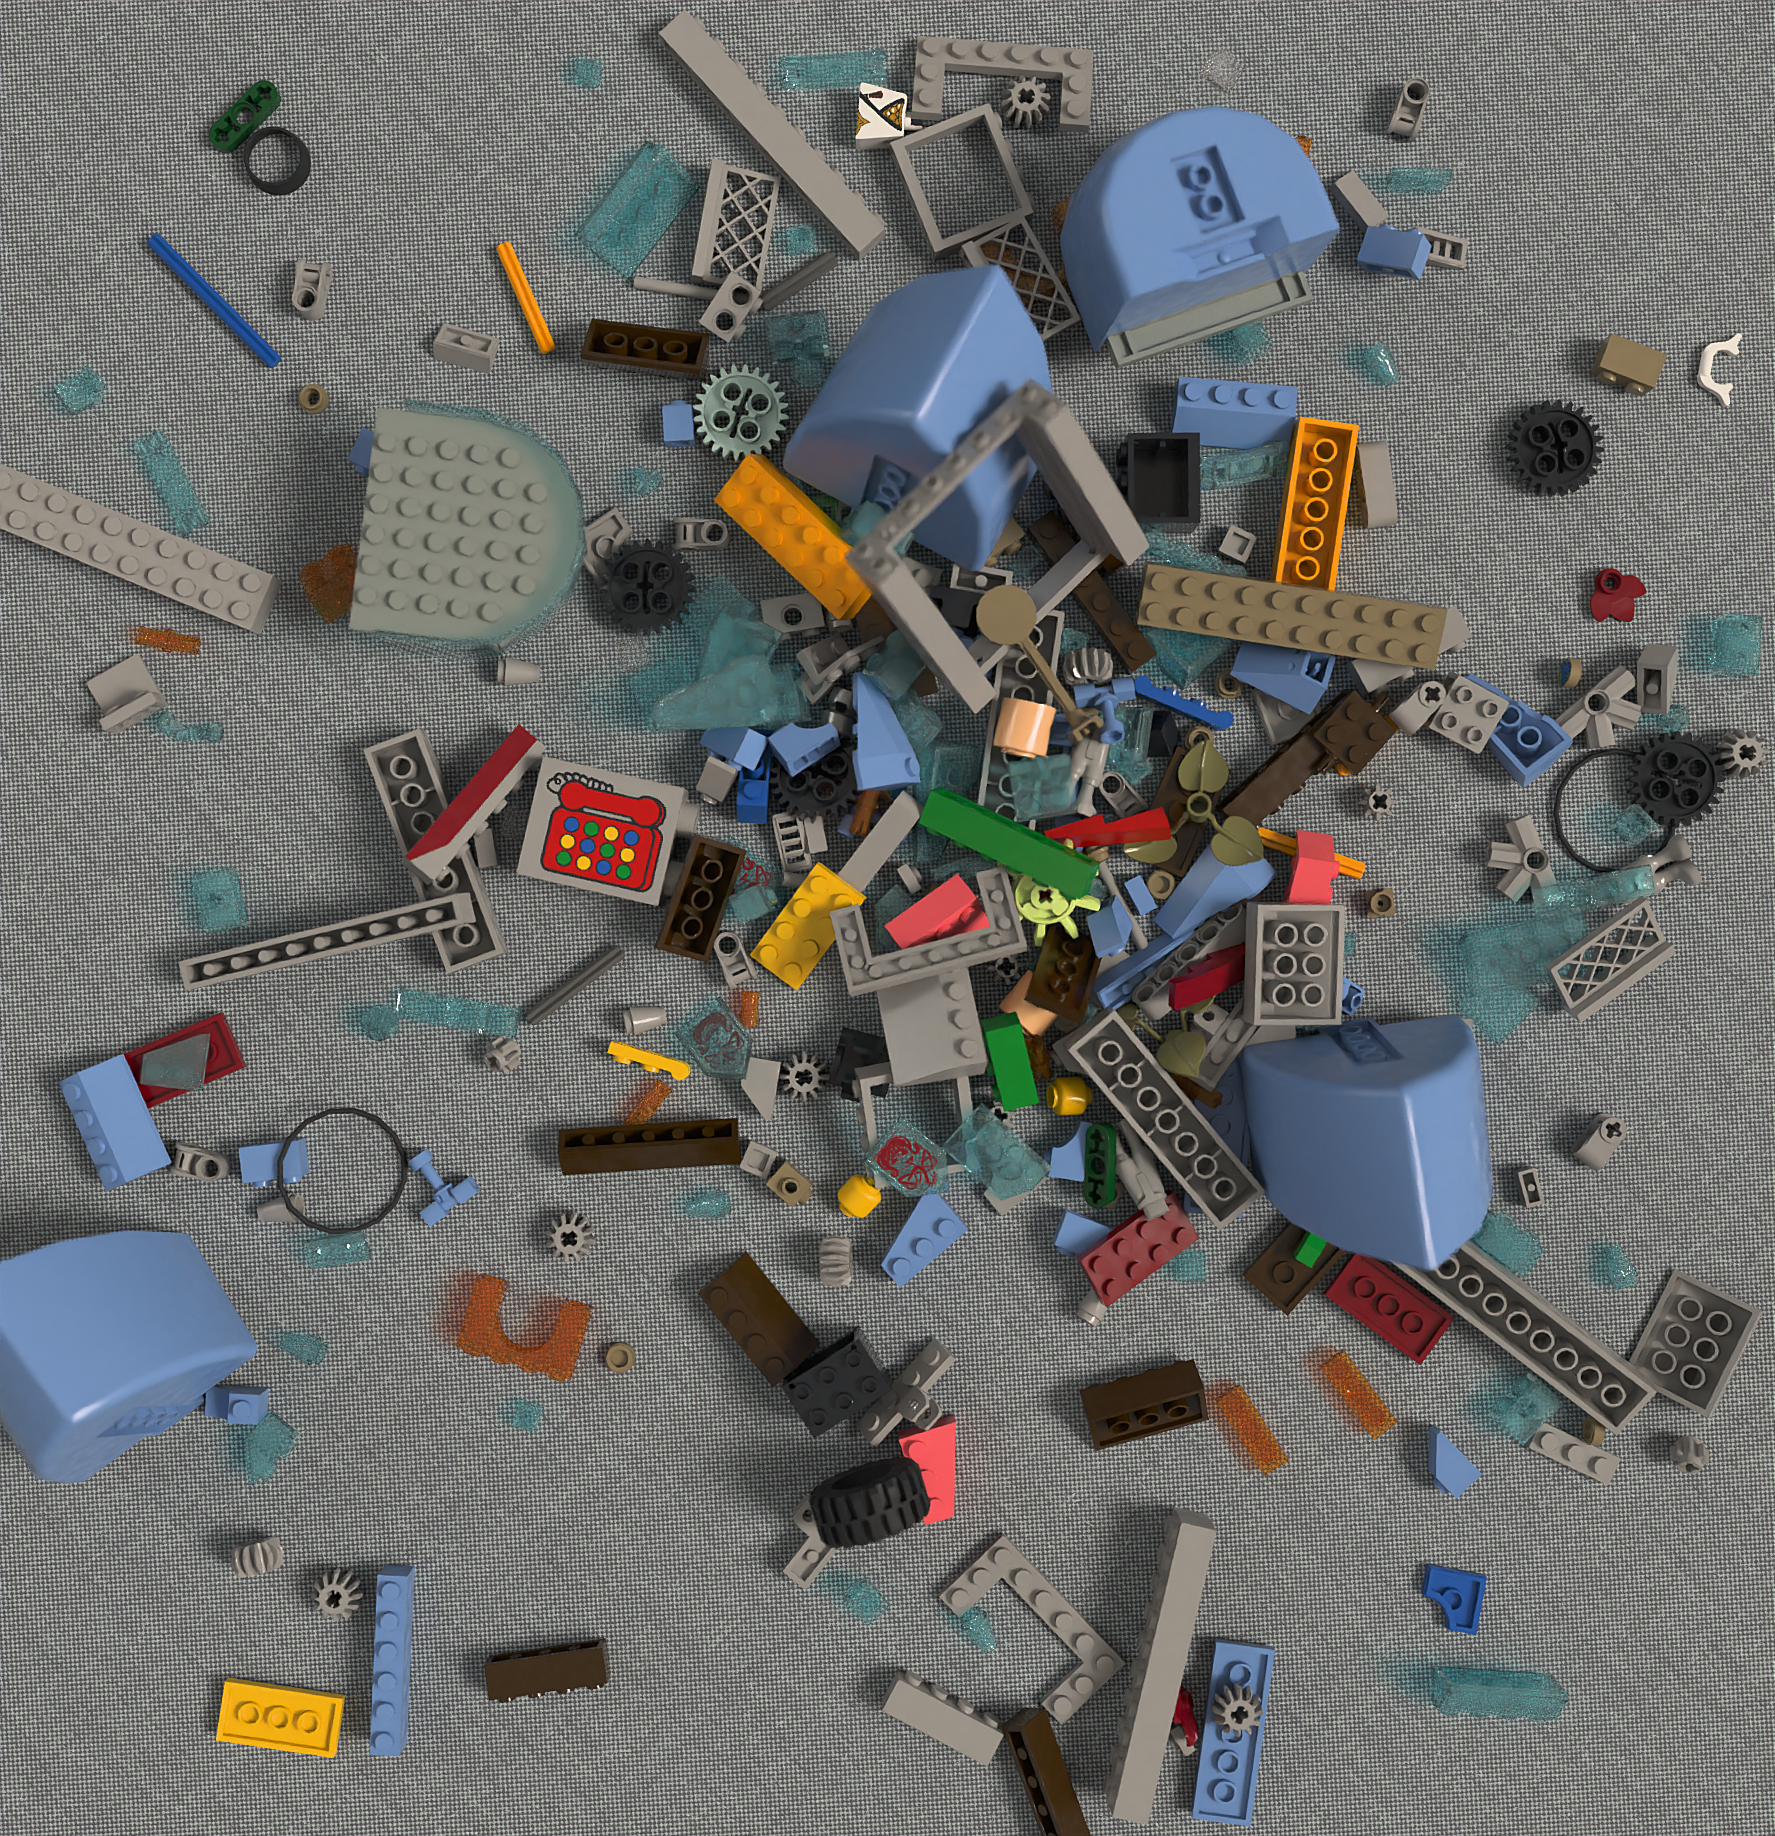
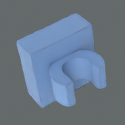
(1059, 731)

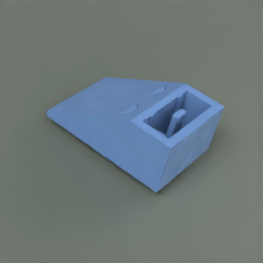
(1284, 672)

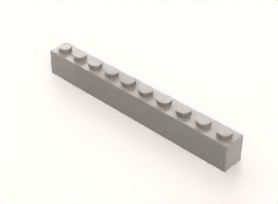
(772, 134)
(327, 941)

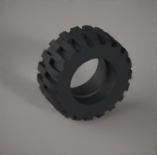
(869, 1502)

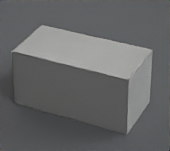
(815, 835)
(487, 849)
(1528, 1186)

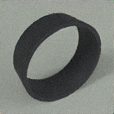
(292, 183)

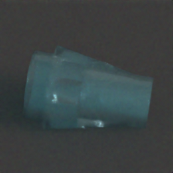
(1381, 363)
(711, 1205)
(1620, 1269)
(304, 1347)
(978, 1628)

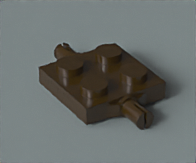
(1353, 733)

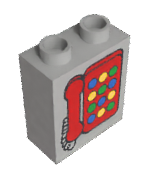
(606, 832)

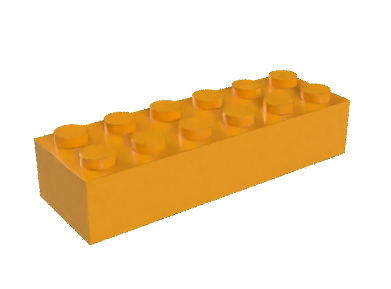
(1314, 502)
(794, 533)

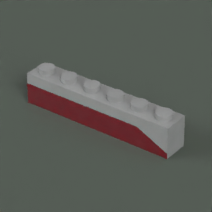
(472, 806)

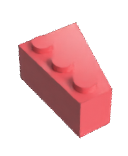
(1312, 869)
(939, 915)
(936, 1459)

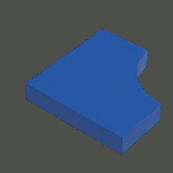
(1458, 1594)

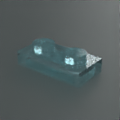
(1427, 179)
(337, 1249)

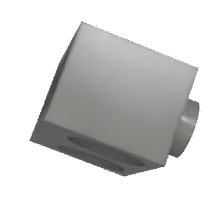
(725, 302)

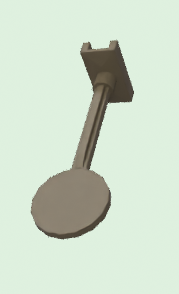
(1007, 618)

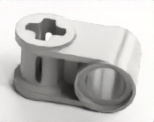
(1408, 113)
(311, 282)
(693, 535)
(1414, 709)
(1122, 797)
(734, 961)
(1596, 1143)
(194, 1162)

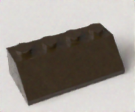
(646, 349)
(700, 897)
(759, 1318)
(1144, 1404)

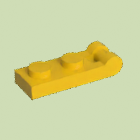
(651, 1060)

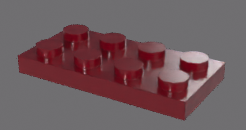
(222, 1057)
(1136, 1250)
(1389, 1306)

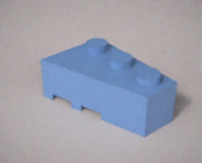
(922, 1237)

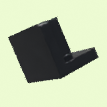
(1163, 735)

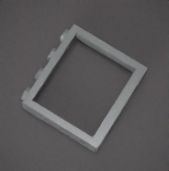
(898, 151)
(881, 1074)

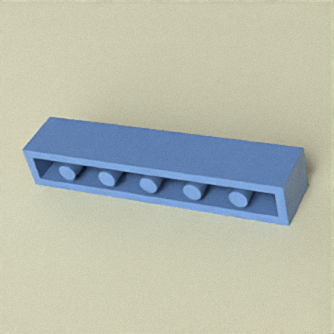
(392, 1660)

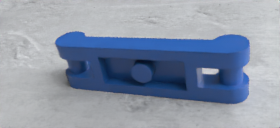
(1192, 709)

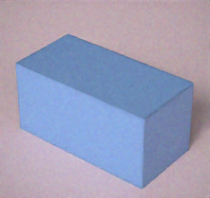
(1139, 895)

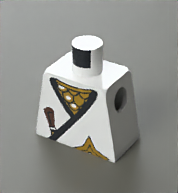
(882, 117)

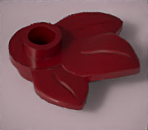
(1617, 600)
(1184, 1715)

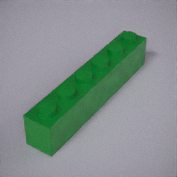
(1009, 843)

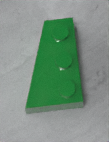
(1008, 1062)

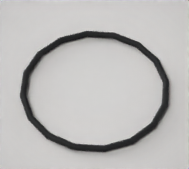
(1558, 800)
(291, 1208)

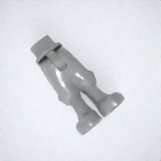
(1088, 763)
(1682, 869)
(1139, 1173)

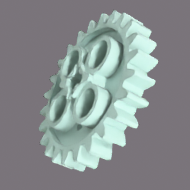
(715, 405)

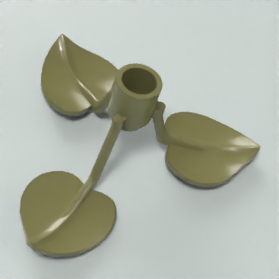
(1235, 843)
(1180, 1050)

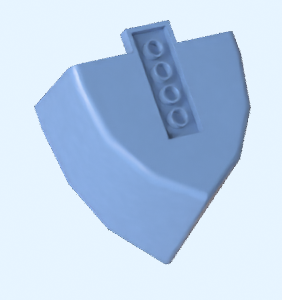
(911, 392)
(1374, 1135)
(109, 1346)

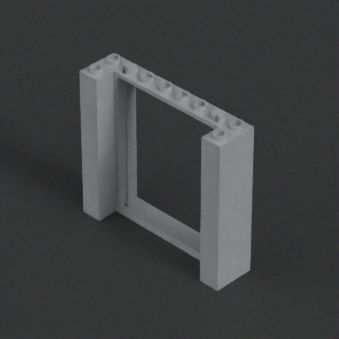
(1079, 485)

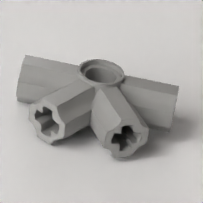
(1611, 710)
(1514, 858)

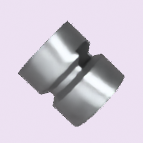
(843, 723)

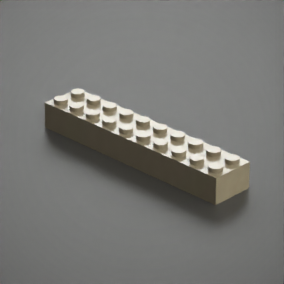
(1290, 615)

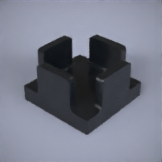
(957, 607)
(855, 1051)

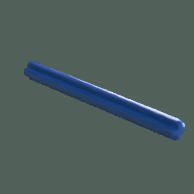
(214, 301)

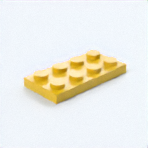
(805, 926)
(280, 1717)

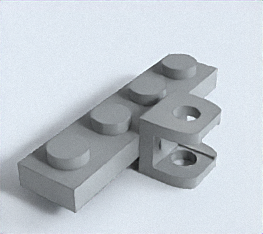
(1224, 1041)
(909, 1395)
(812, 1554)

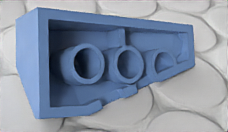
(1524, 739)
(884, 753)
(1211, 889)

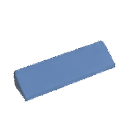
(1119, 982)

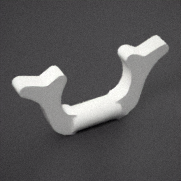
(1704, 377)

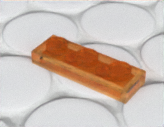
(1358, 1394)
(1251, 1429)

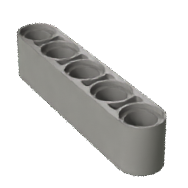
(881, 841)
(1216, 933)

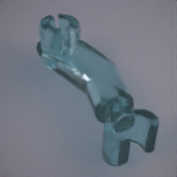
(167, 724)

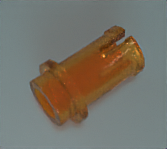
(749, 1009)

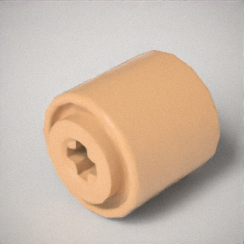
(1024, 728)
(1032, 1018)

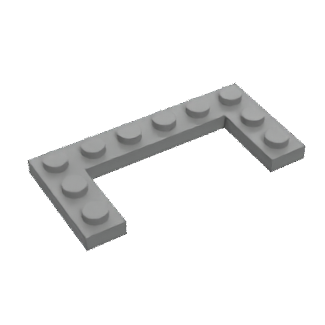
(939, 55)
(870, 974)
(1097, 1656)

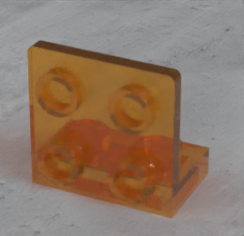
(331, 582)

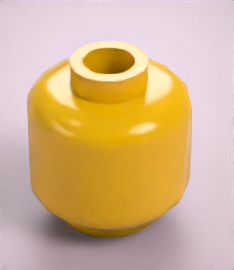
(1068, 1096)
(858, 1196)

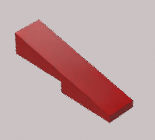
(1094, 832)

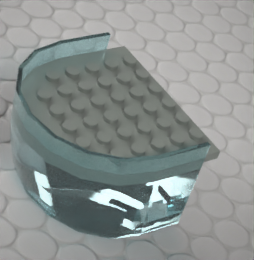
(464, 533)

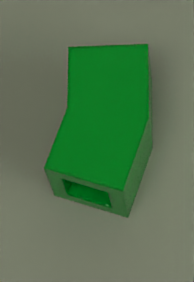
(1309, 1249)

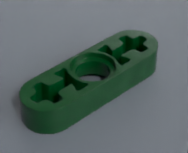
(244, 103)
(1093, 1176)

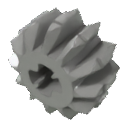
(1025, 91)
(1087, 667)
(1752, 751)
(806, 1086)
(568, 1225)
(835, 1261)
(257, 1557)
(331, 1604)
(1228, 1704)

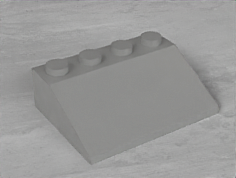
(1293, 963)
(932, 1029)
(1694, 1342)

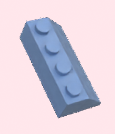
(1233, 412)
(114, 1122)

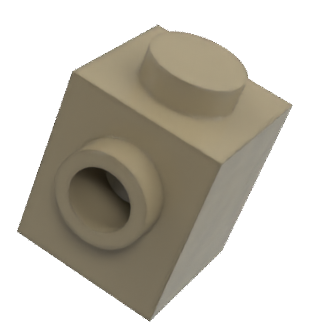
(790, 1184)

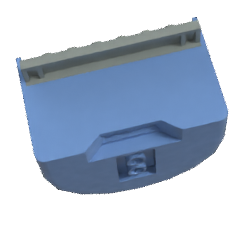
(1192, 231)

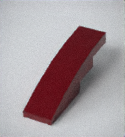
(1208, 978)

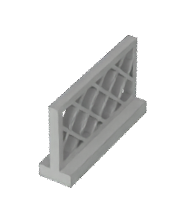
(712, 214)
(974, 257)
(1617, 974)

